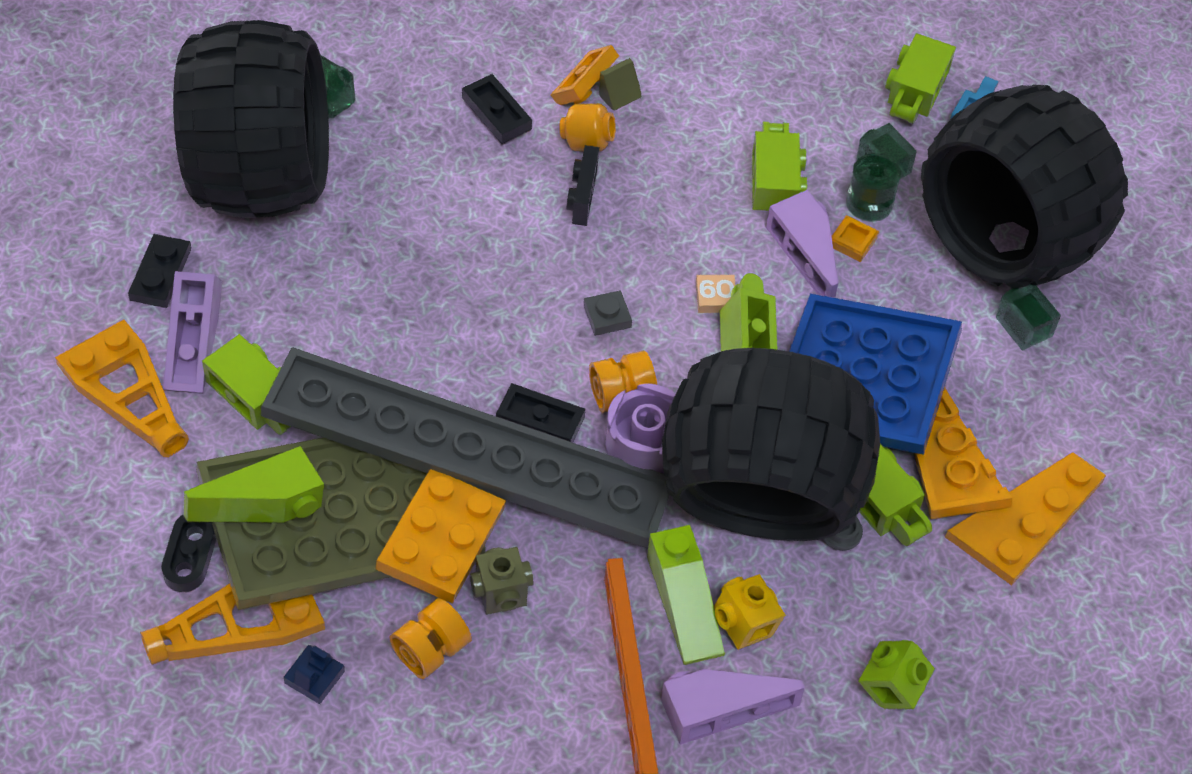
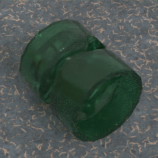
(873, 187)

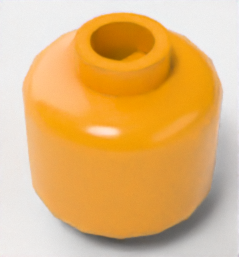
(588, 126)

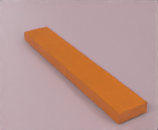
(629, 668)

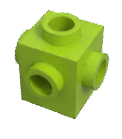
(896, 674)

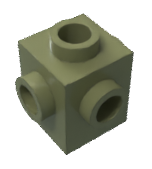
(501, 580)

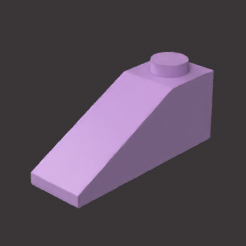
(805, 236)
(191, 330)
(720, 700)

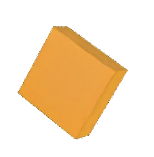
(854, 238)

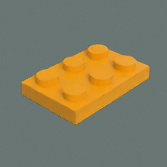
(440, 535)

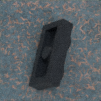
(497, 108)
(585, 175)
(156, 272)
(541, 412)

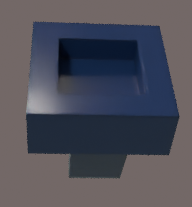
(314, 673)

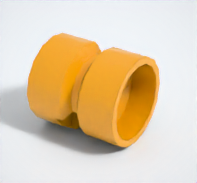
(611, 378)
(425, 642)

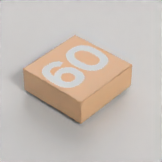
(713, 292)

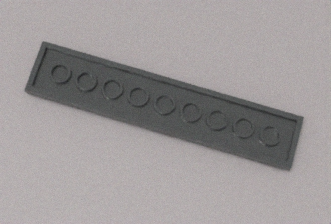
(467, 445)

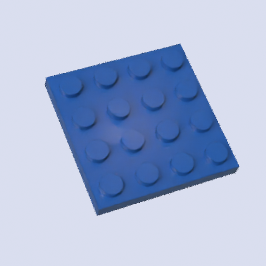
(893, 355)

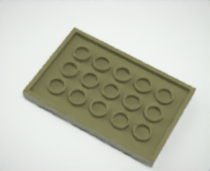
(324, 550)

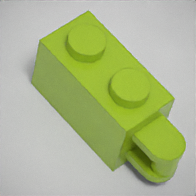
(919, 77)
(776, 165)
(749, 317)
(243, 379)
(896, 500)

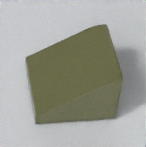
(619, 85)

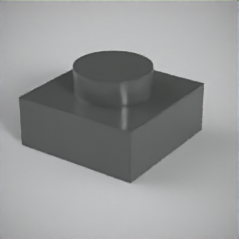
(607, 313)

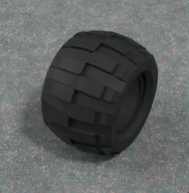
(251, 118)
(1027, 162)
(771, 444)

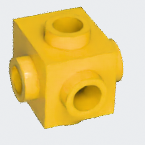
(748, 610)

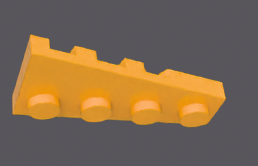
(954, 469)
(1015, 535)

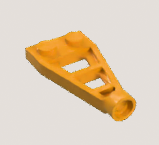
(107, 352)
(290, 622)

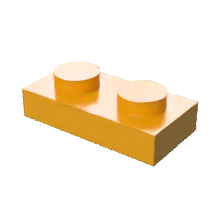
(581, 79)

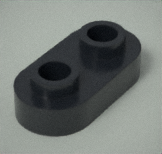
(188, 554)

